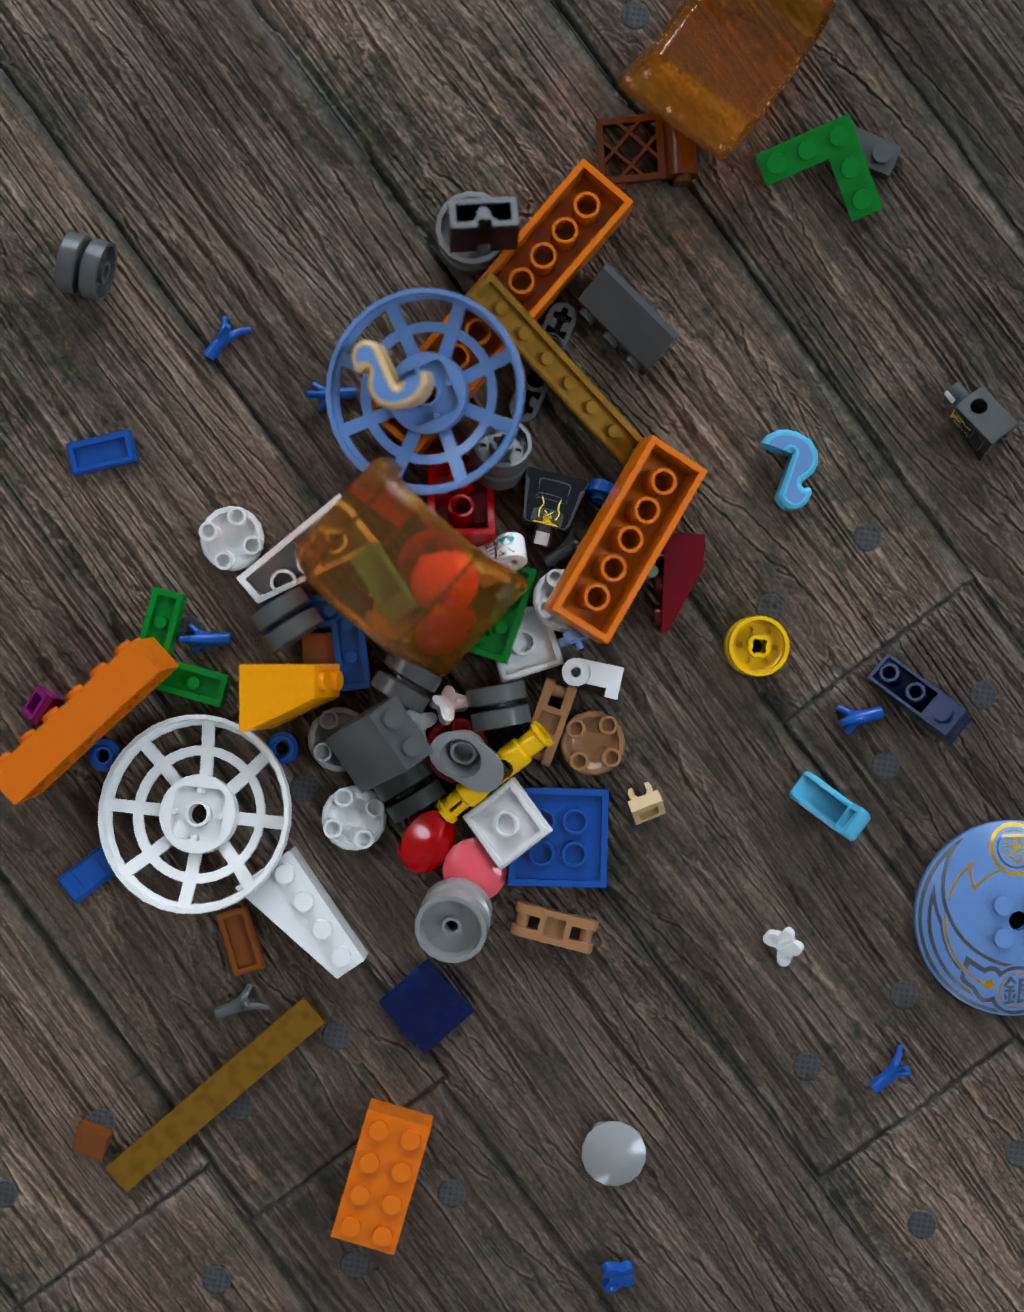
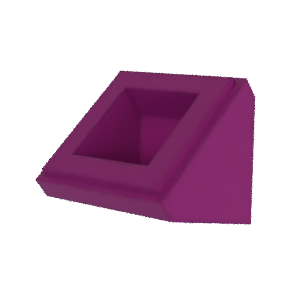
(39, 704)

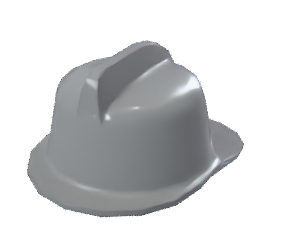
(467, 760)

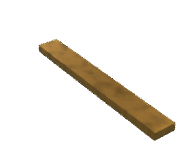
(557, 369)
(215, 1093)

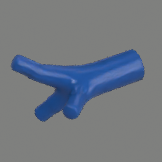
(224, 337)
(346, 393)
(204, 639)
(858, 717)
(891, 1073)

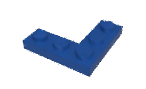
(348, 644)

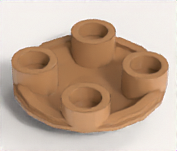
(592, 742)

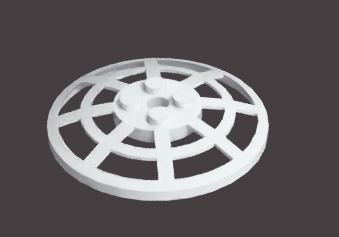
(177, 809)

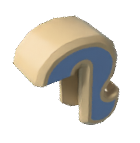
(383, 381)

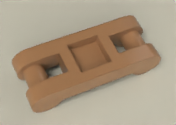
(552, 718)
(554, 927)

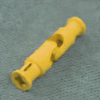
(516, 751)

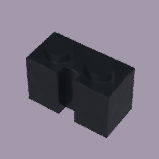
(483, 222)

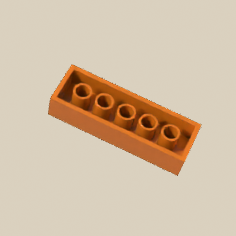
(625, 539)
(84, 718)

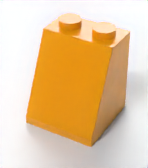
(283, 692)

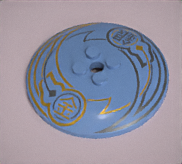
(965, 917)

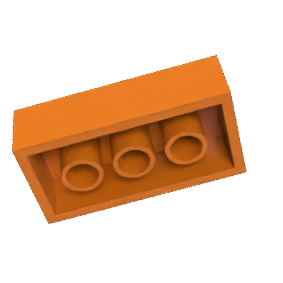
(382, 1176)

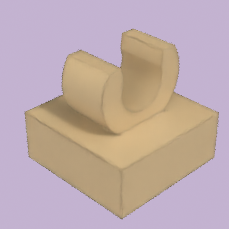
(645, 806)

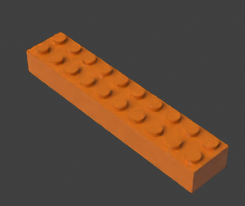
(547, 259)

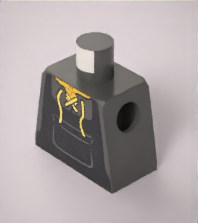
(979, 419)
(550, 503)

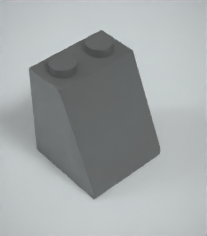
(379, 744)

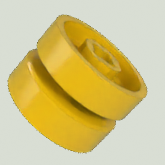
(773, 646)

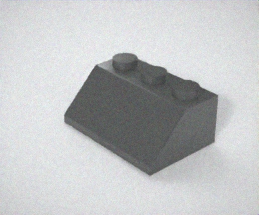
(626, 320)

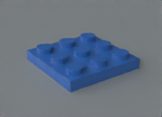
(575, 848)

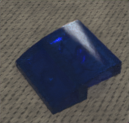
(426, 1006)

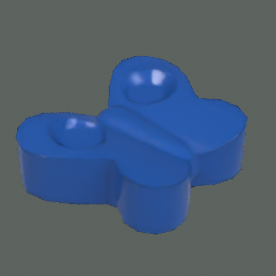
(617, 1275)

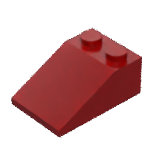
(465, 509)

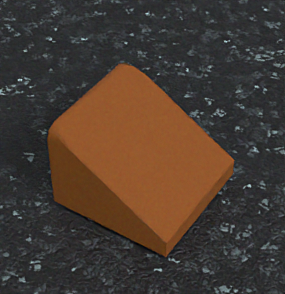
(92, 1140)

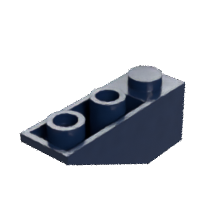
(920, 699)

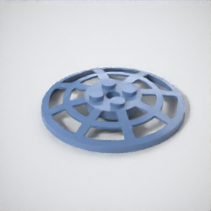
(450, 386)

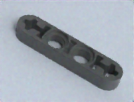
(566, 329)

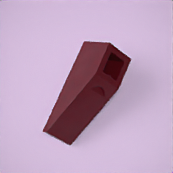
(680, 567)

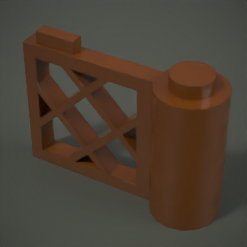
(674, 153)

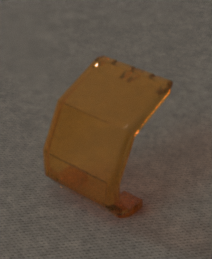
(724, 65)
(406, 572)

